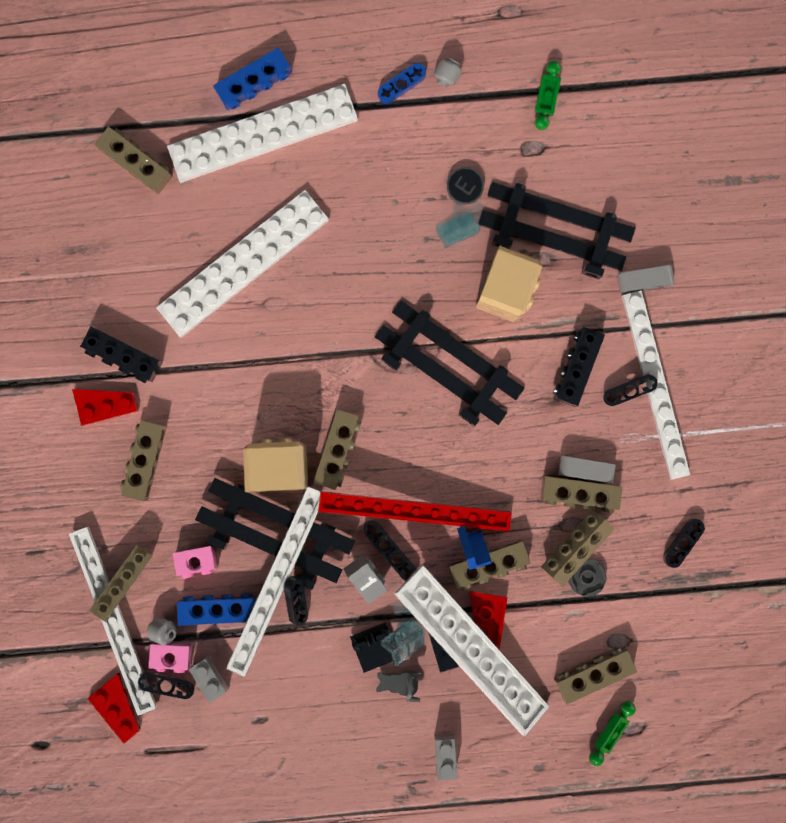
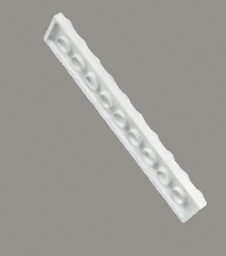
(262, 133)
(242, 264)
(472, 650)

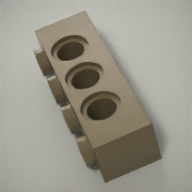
(108, 143)
(147, 471)
(323, 477)
(611, 493)
(577, 547)
(519, 563)
(120, 583)
(624, 668)

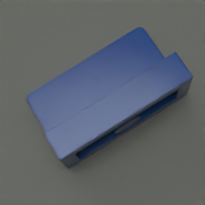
(474, 548)

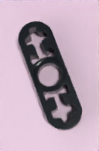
(618, 400)
(675, 544)
(294, 588)
(179, 694)

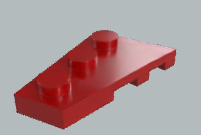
(98, 406)
(489, 614)
(115, 708)

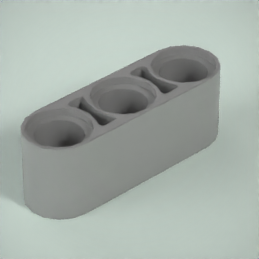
(646, 279)
(586, 469)

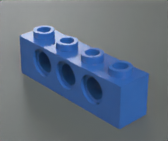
(257, 69)
(187, 615)

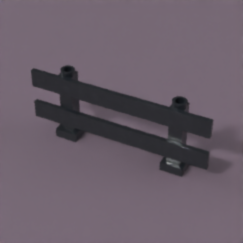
(596, 255)
(478, 401)
(226, 525)

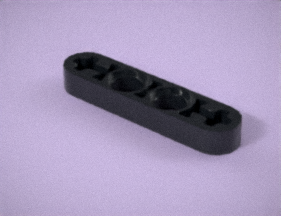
(387, 553)

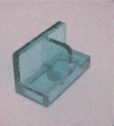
(457, 230)
(404, 641)

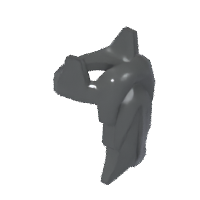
(404, 684)

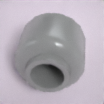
(447, 72)
(161, 631)

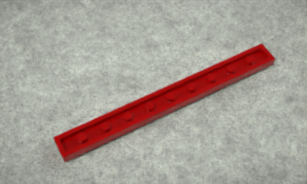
(414, 511)

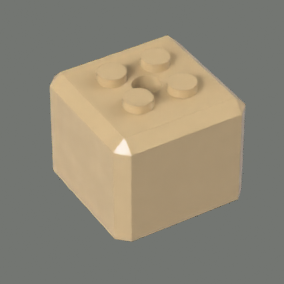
(510, 285)
(275, 465)

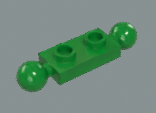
(547, 95)
(612, 733)

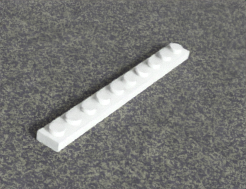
(659, 398)
(274, 583)
(115, 625)

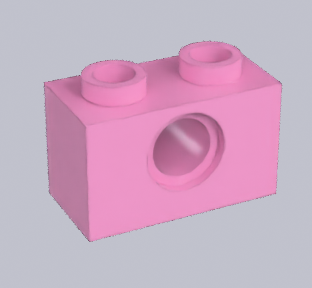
(183, 563)
(181, 652)

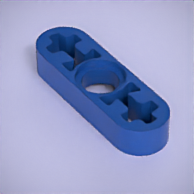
(403, 75)

